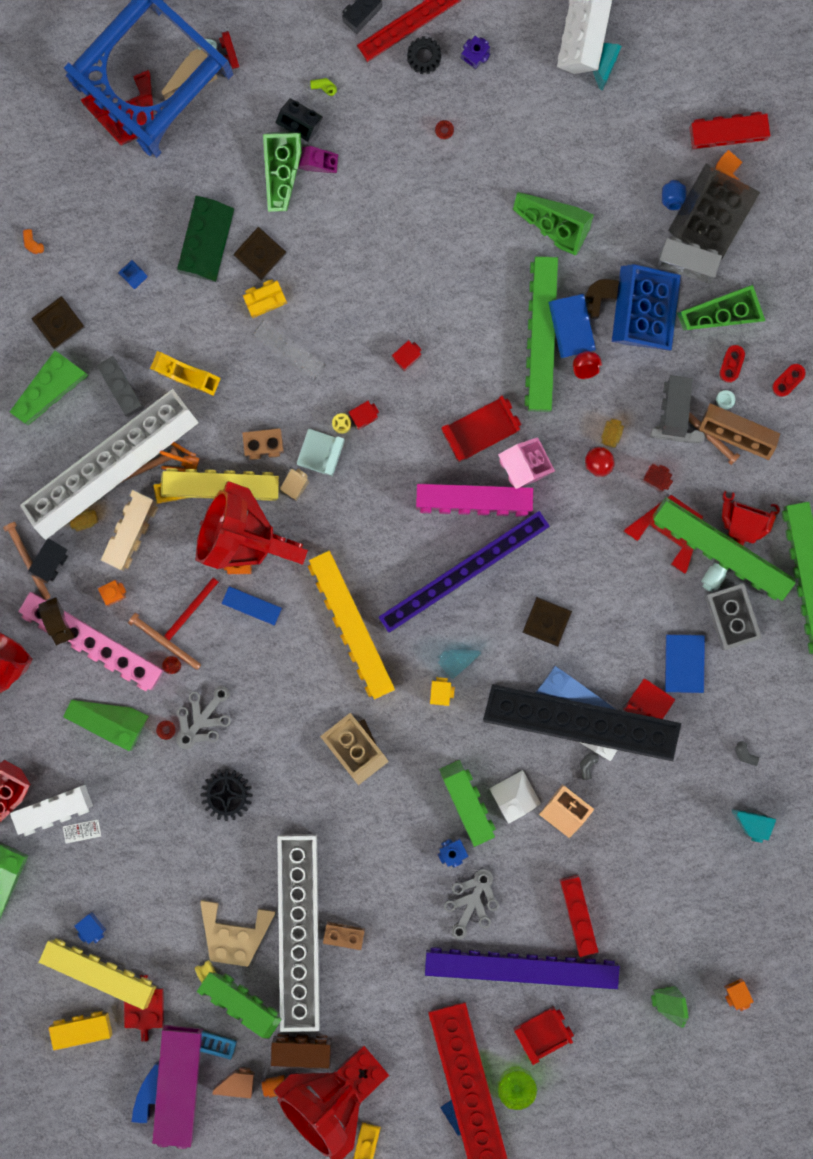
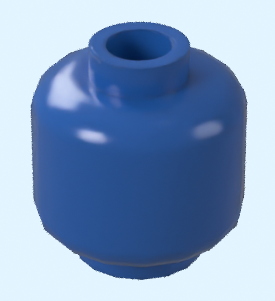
(673, 195)

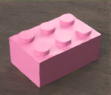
(526, 463)

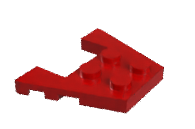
(115, 129)
(636, 530)

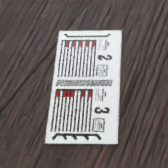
(81, 831)

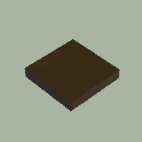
(259, 253)
(58, 322)
(547, 621)

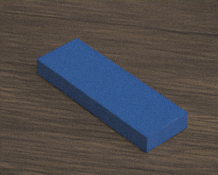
(251, 605)

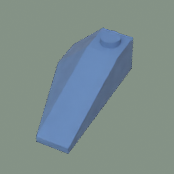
(563, 686)

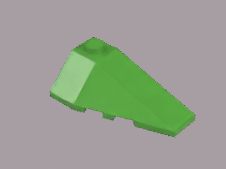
(281, 160)
(559, 221)
(111, 722)
(11, 866)
(671, 1004)

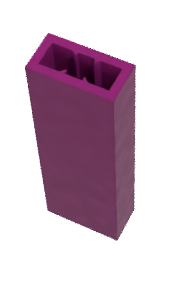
(177, 1086)

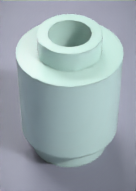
(714, 577)

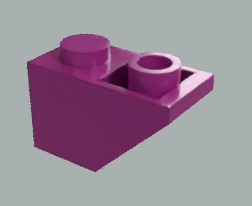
(318, 160)

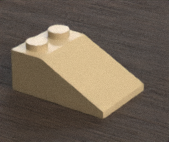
(188, 66)
(354, 749)

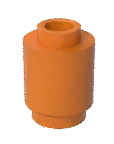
(270, 1084)

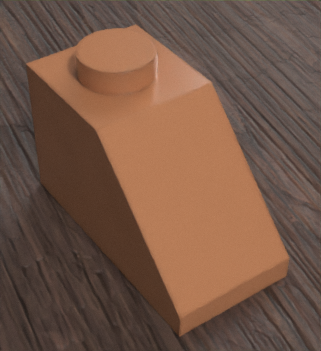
(236, 1084)

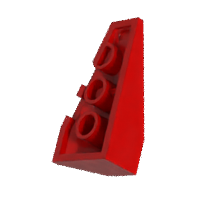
(12, 788)

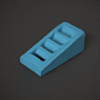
(232, 1043)

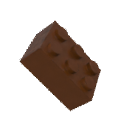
(301, 1051)

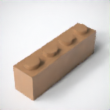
(739, 431)

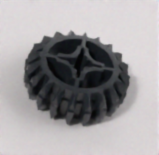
(227, 785)

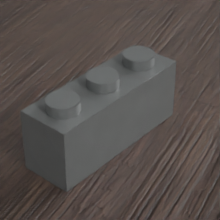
(120, 386)
(676, 406)

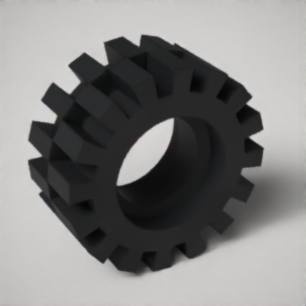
(424, 44)

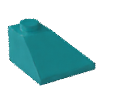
(607, 61)
(755, 825)

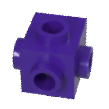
(476, 52)

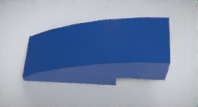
(146, 1096)

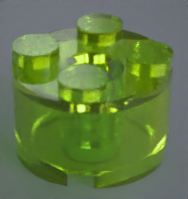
(526, 1083)

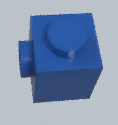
(90, 929)

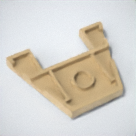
(230, 942)

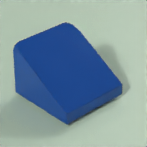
(133, 274)

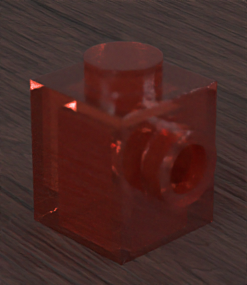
(658, 477)

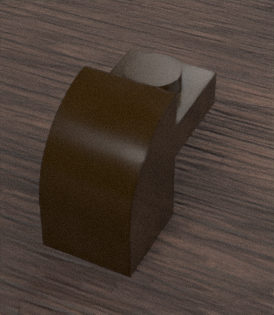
(601, 291)
(54, 621)

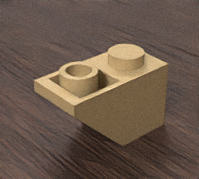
(295, 484)

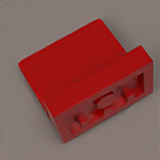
(649, 701)

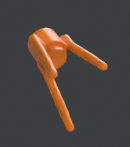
(188, 462)

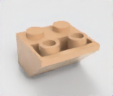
(566, 811)

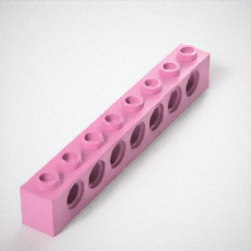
(152, 672)

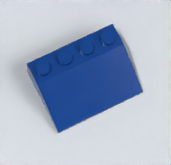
(646, 307)

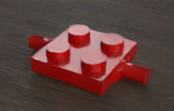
(147, 1018)

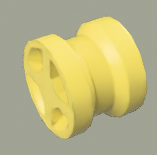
(341, 423)
(202, 971)

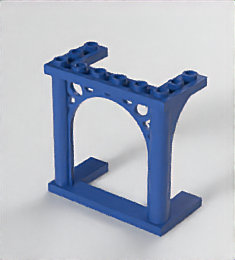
(152, 131)

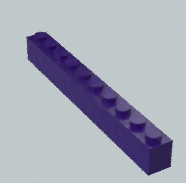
(464, 571)
(522, 969)

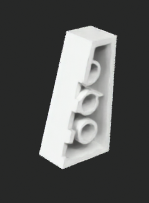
(52, 809)

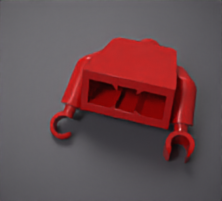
(746, 522)

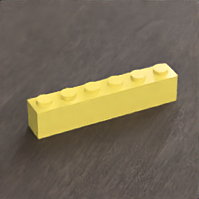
(208, 484)
(97, 974)

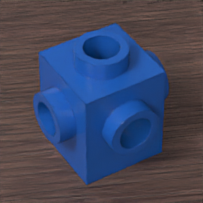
(456, 846)

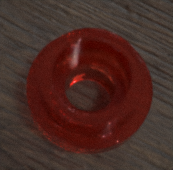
(444, 123)
(171, 665)
(161, 734)

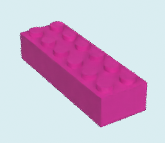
(474, 499)

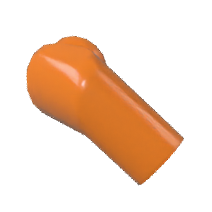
(30, 244)

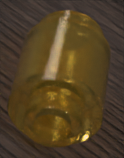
(612, 433)
(84, 520)

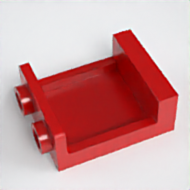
(543, 1034)

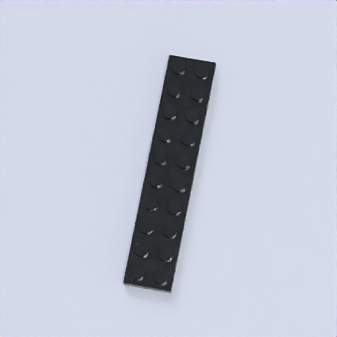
(582, 722)

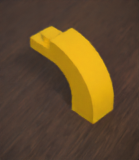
(185, 374)

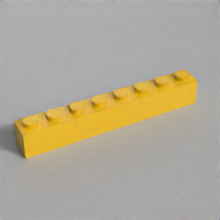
(353, 628)

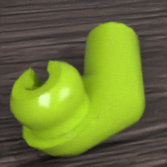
(324, 84)

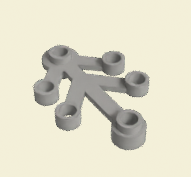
(201, 720)
(473, 901)

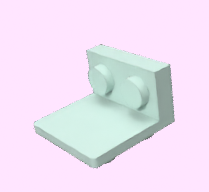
(320, 452)

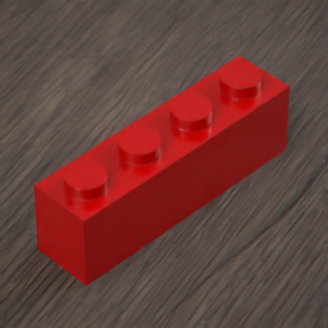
(729, 131)
(578, 915)

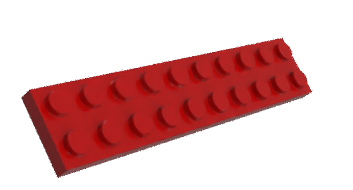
(467, 1082)

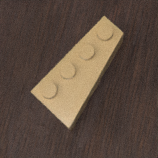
(129, 531)

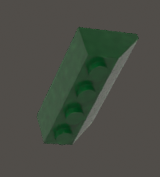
(205, 239)

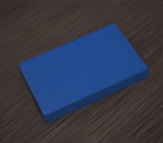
(572, 325)
(684, 663)

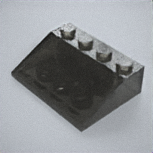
(713, 210)

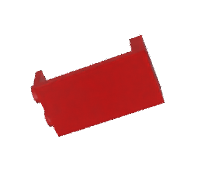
(481, 429)

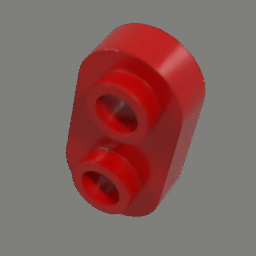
(226, 42)
(732, 364)
(788, 380)

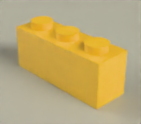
(80, 1030)

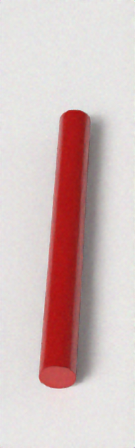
(191, 608)

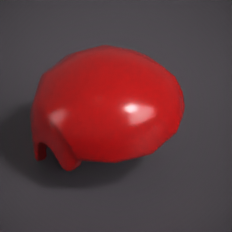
(586, 365)
(599, 461)

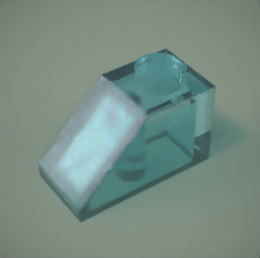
(456, 661)

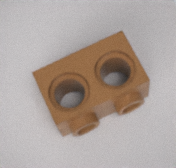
(263, 438)
(343, 935)

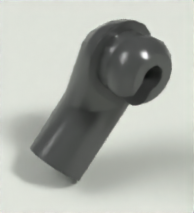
(743, 754)
(585, 765)

